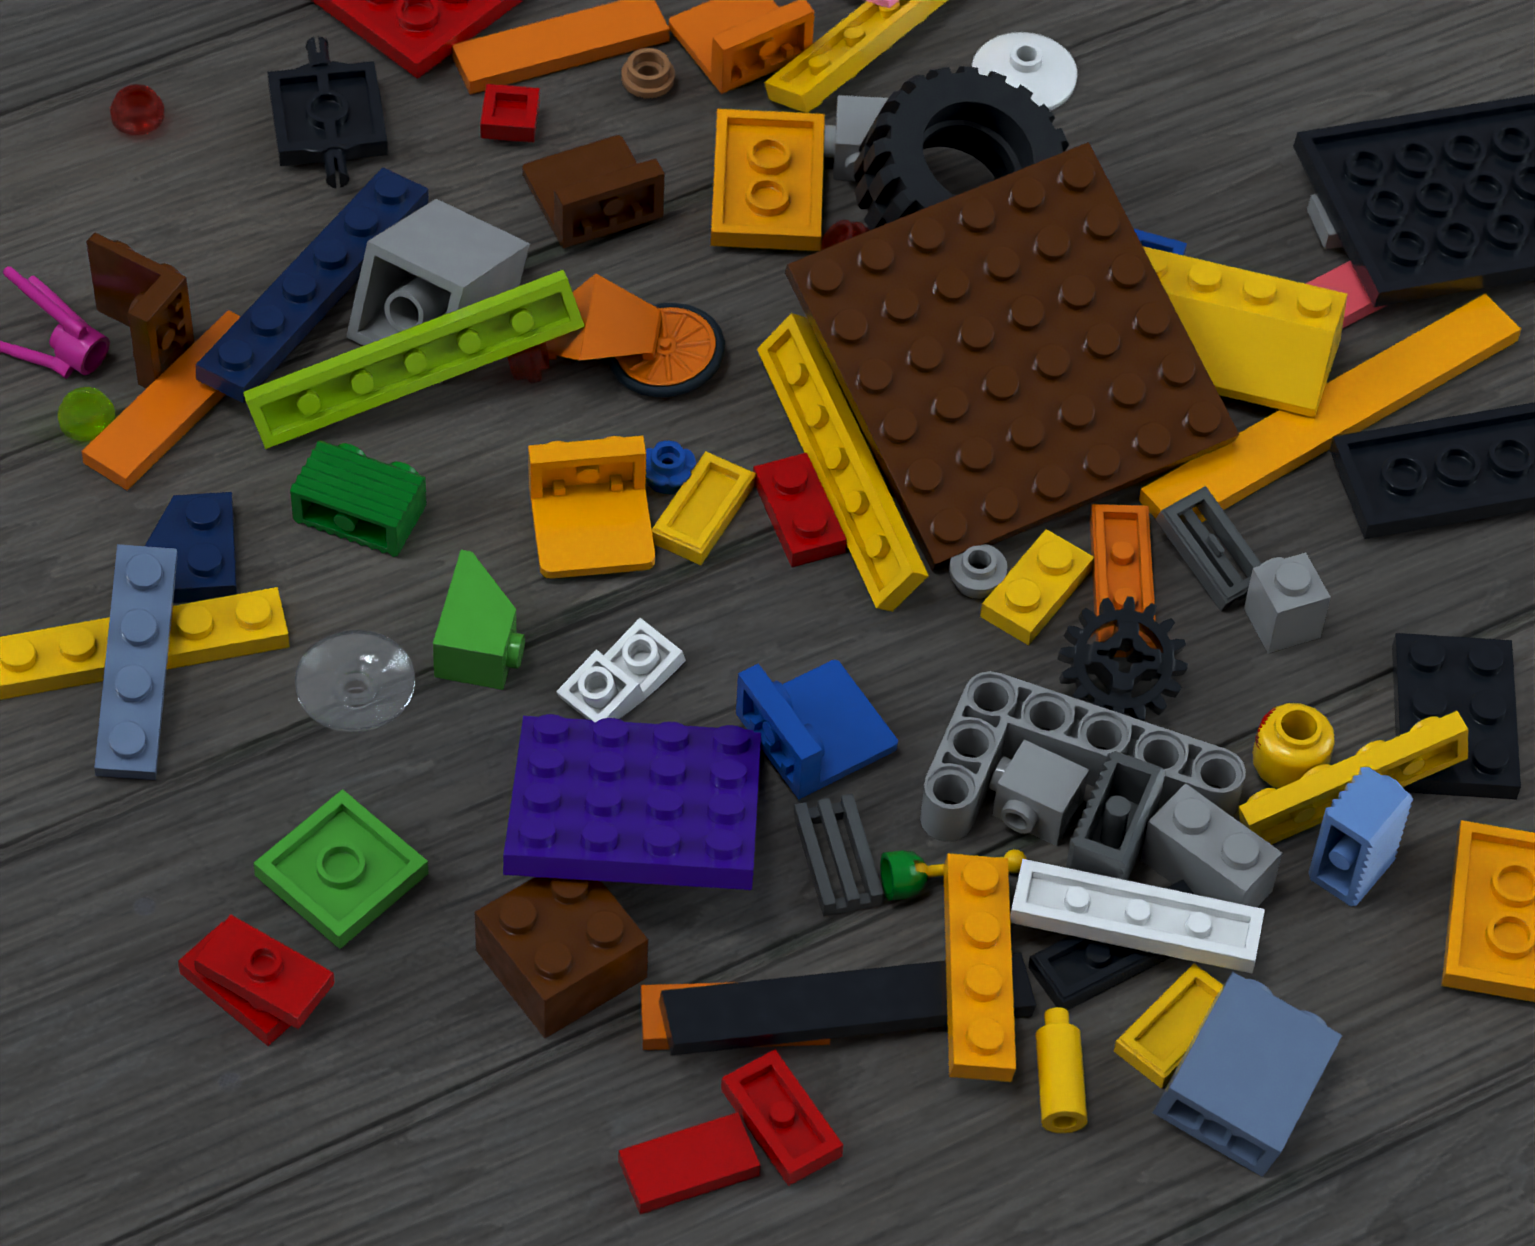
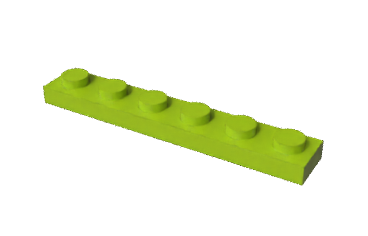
(414, 359)

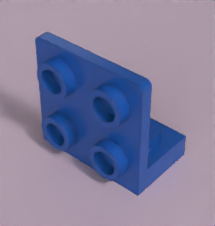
(813, 725)

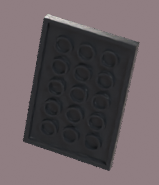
(1431, 197)

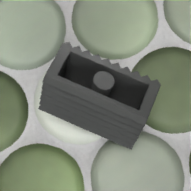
(1116, 817)

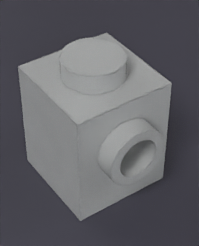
(844, 138)
(1286, 602)
(1038, 792)

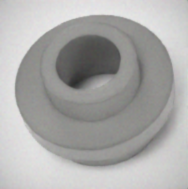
(978, 582)

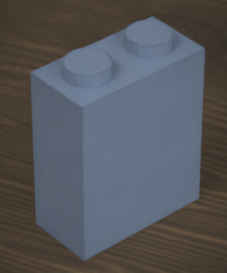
(1248, 1073)

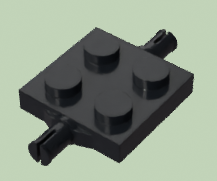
(327, 113)

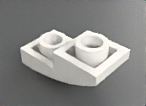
(623, 676)

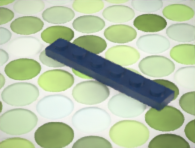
(307, 287)

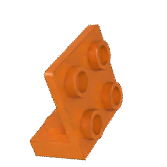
(743, 37)

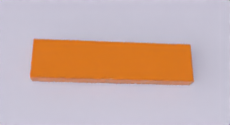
(559, 43)
(157, 415)

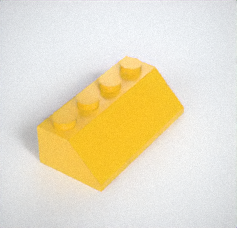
(1256, 331)

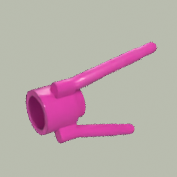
(74, 341)

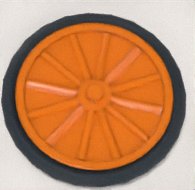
(685, 356)

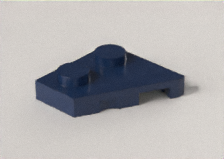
(205, 545)

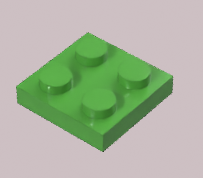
(341, 868)

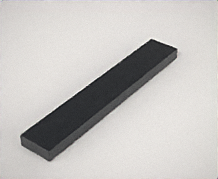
(817, 1006)

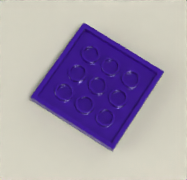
(634, 803)

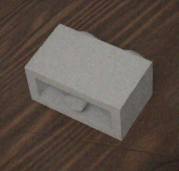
(1209, 850)

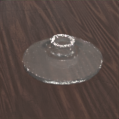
(355, 662)

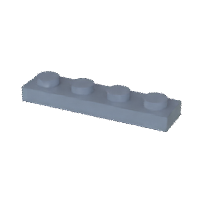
(136, 662)

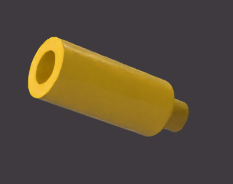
(1060, 1073)

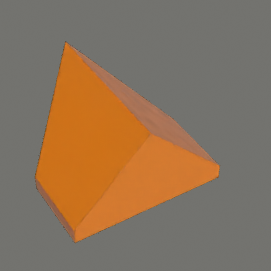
(614, 324)

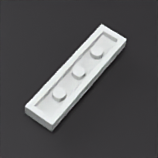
(1137, 916)

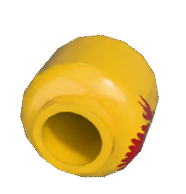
(1291, 743)

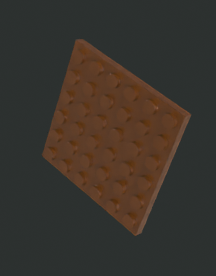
(1010, 354)

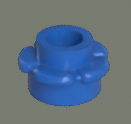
(668, 477)

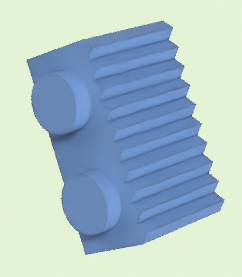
(1360, 835)

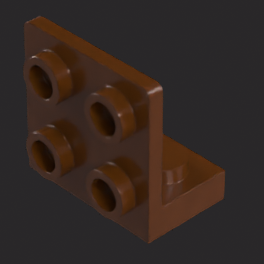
(595, 190)
(145, 298)

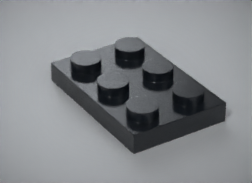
(1476, 679)

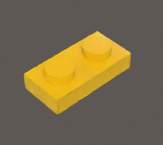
(1037, 587)

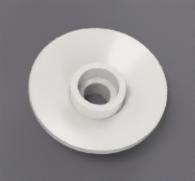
(1032, 62)

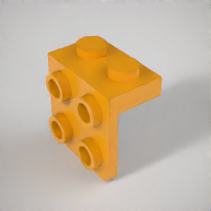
(590, 506)

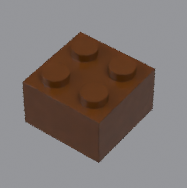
(561, 948)

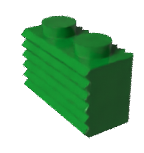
(358, 497)

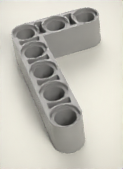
(1073, 734)

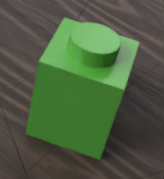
(476, 629)

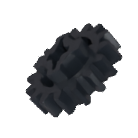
(1146, 661)

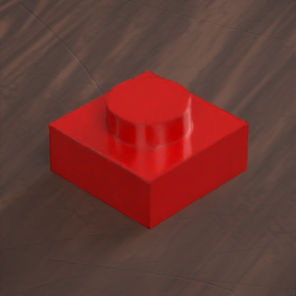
(510, 113)

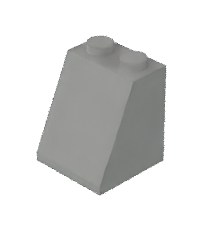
(431, 268)

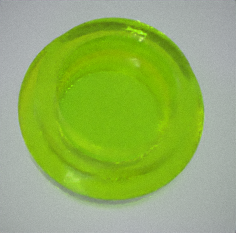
(85, 413)

